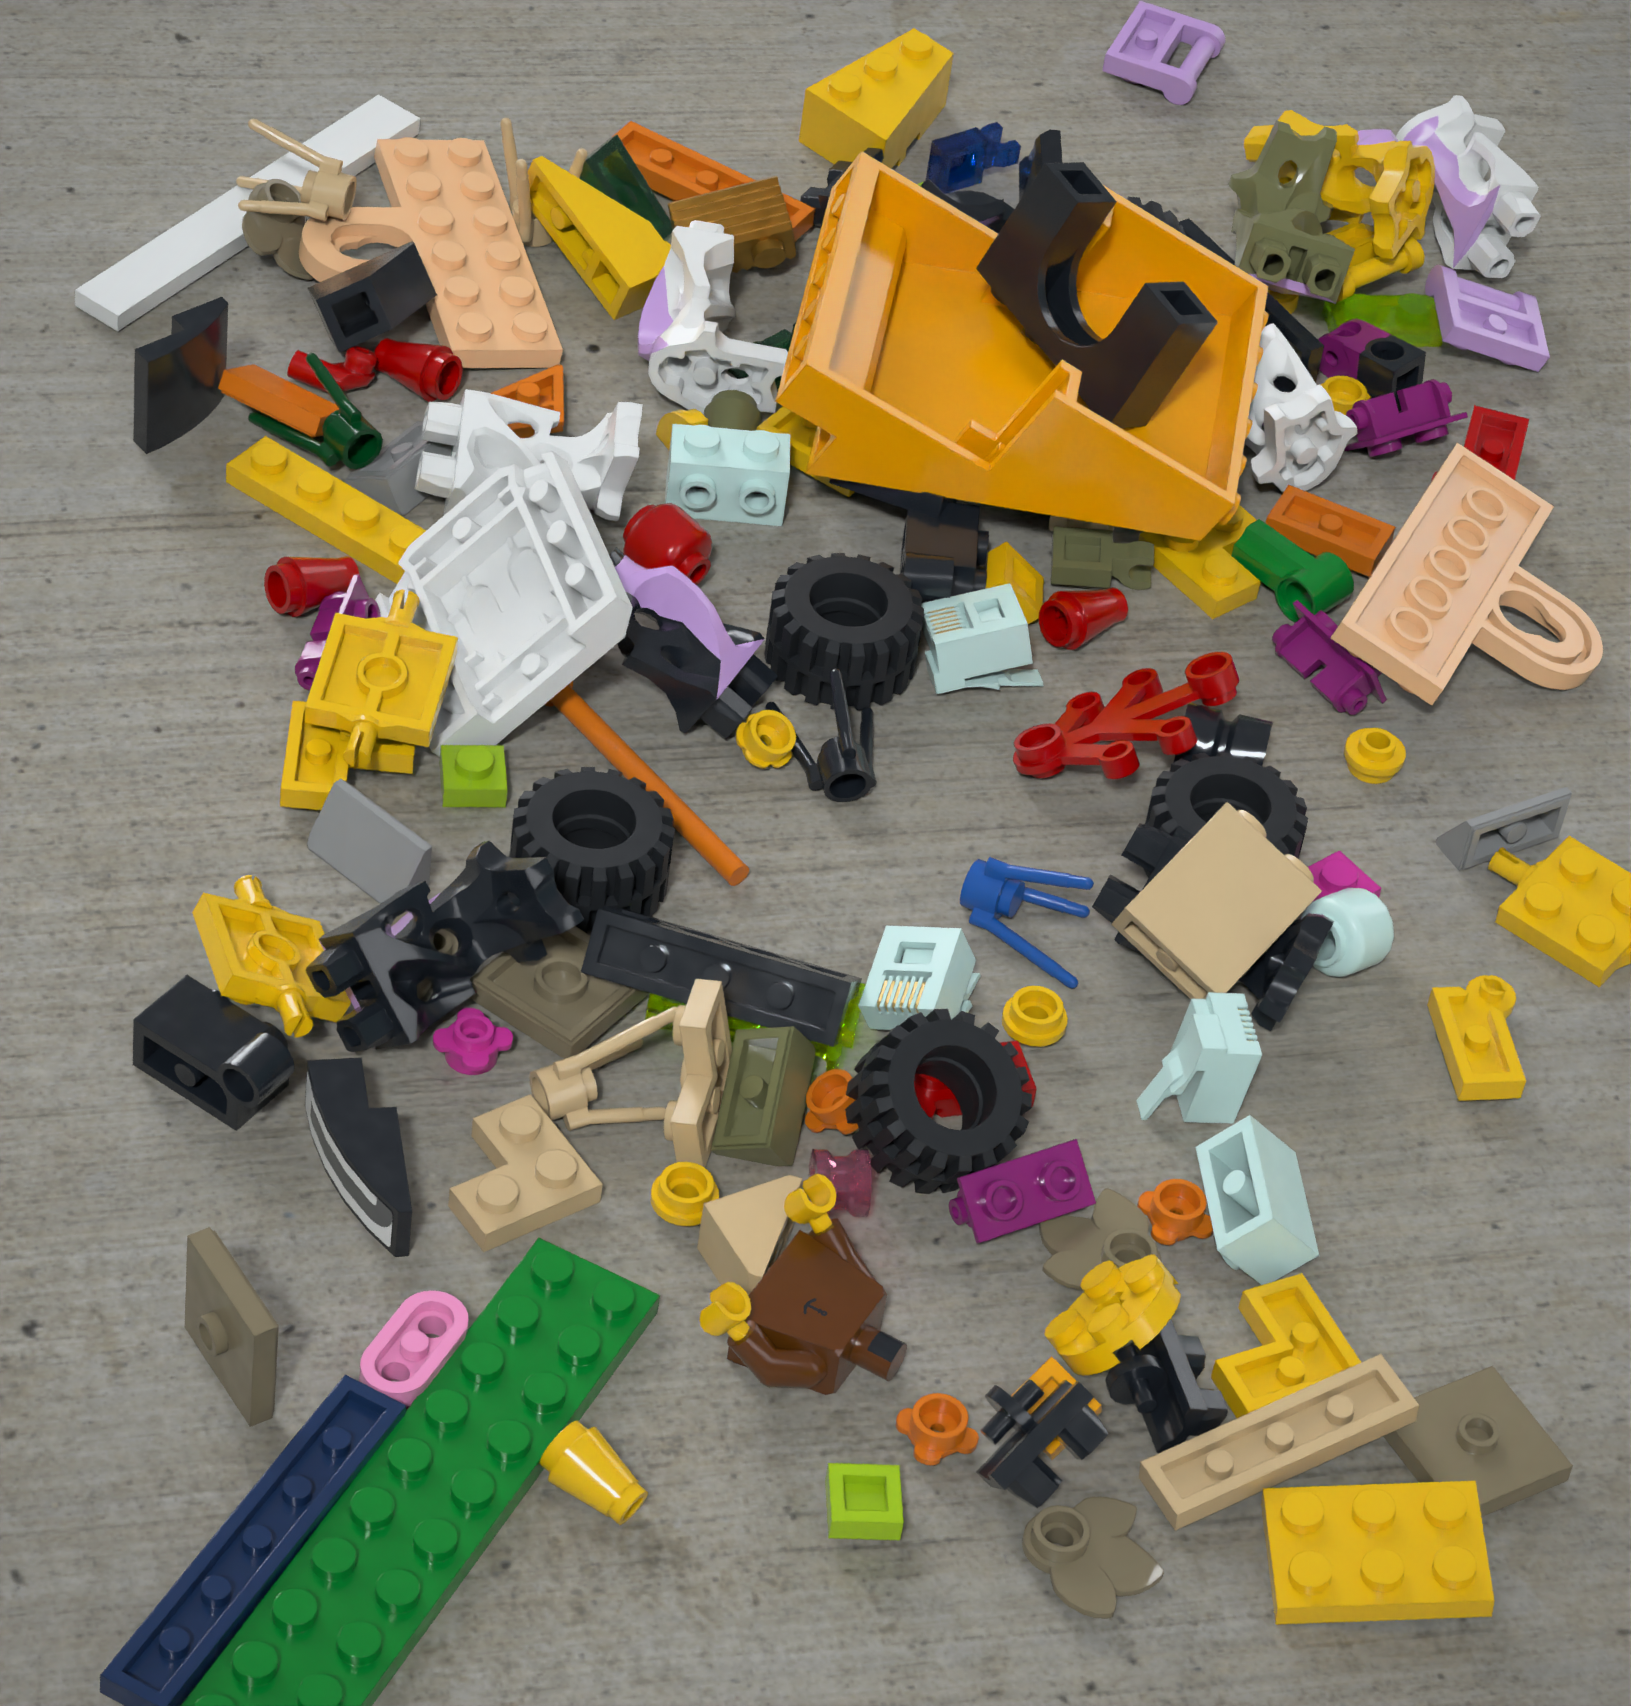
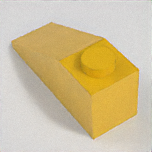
(601, 238)

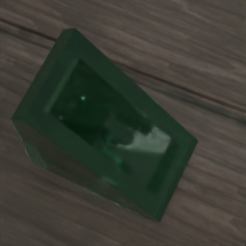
(618, 177)

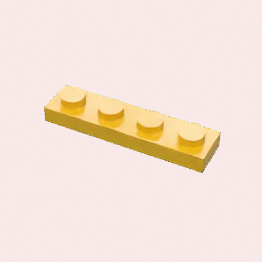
(324, 506)

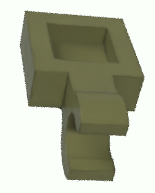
(1092, 557)

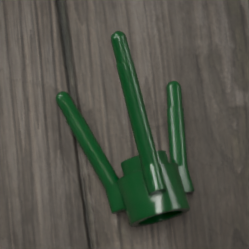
(345, 431)

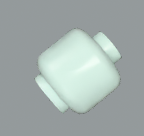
(1359, 934)

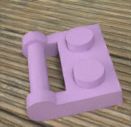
(1149, 41)
(1488, 319)

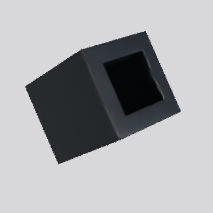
(372, 296)

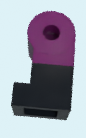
(1372, 357)

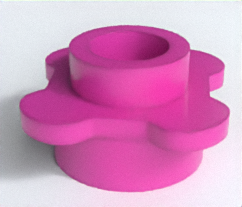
(472, 1042)

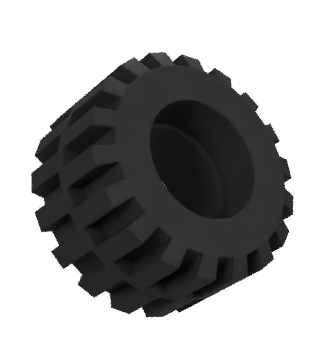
(848, 619)
(1200, 788)
(600, 837)
(975, 1071)

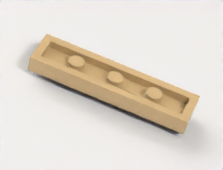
(1278, 1441)

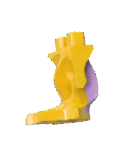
(1400, 169)

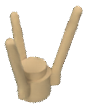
(322, 192)
(528, 226)
(570, 1084)

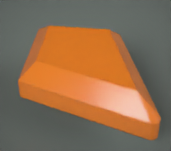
(542, 390)

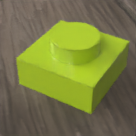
(473, 776)
(864, 1501)

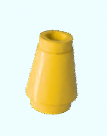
(591, 1471)

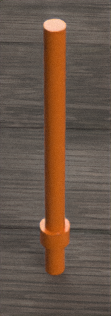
(632, 766)

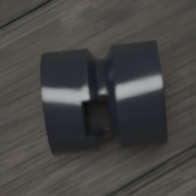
(1214, 734)

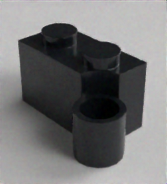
(944, 552)
(211, 1052)

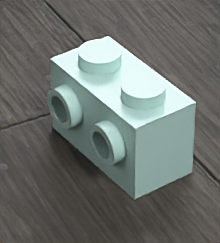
(728, 471)
(1256, 1201)

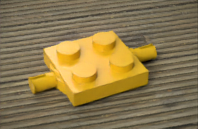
(381, 679)
(1570, 908)
(263, 955)

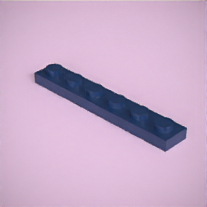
(251, 1549)

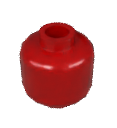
(668, 537)

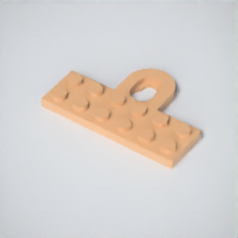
(462, 226)
(1446, 588)

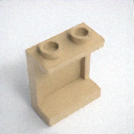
(1217, 904)

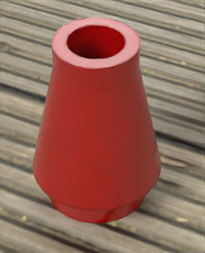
(422, 368)
(303, 582)
(1079, 615)

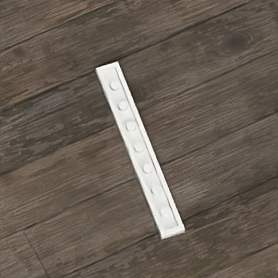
(216, 230)

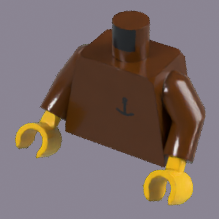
(811, 1310)

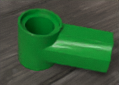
(1292, 572)

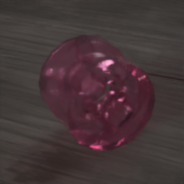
(850, 1177)

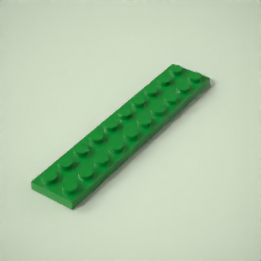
(434, 1490)

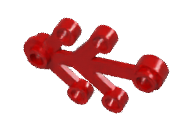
(1126, 718)

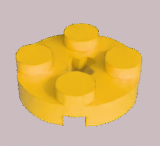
(1114, 1309)

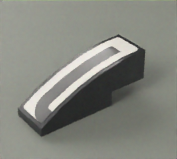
(360, 1150)

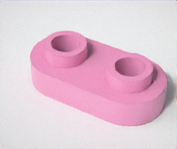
(405, 1351)

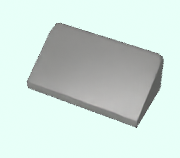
(394, 471)
(1509, 827)
(368, 844)

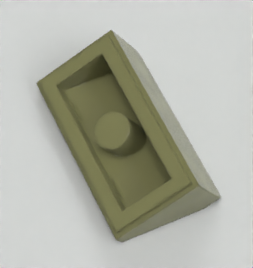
(764, 1096)

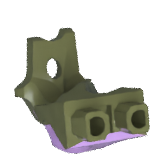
(1280, 223)

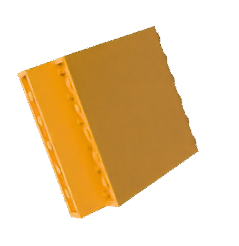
(945, 395)

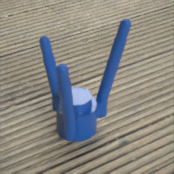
(997, 890)

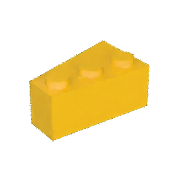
(878, 100)

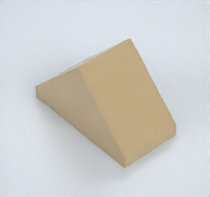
(746, 1231)

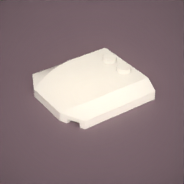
(522, 590)

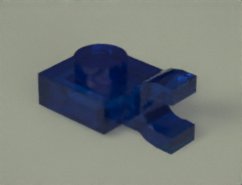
(962, 157)

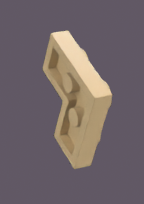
(707, 1049)
(534, 1178)

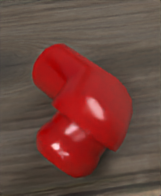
(349, 375)

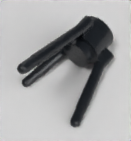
(842, 765)

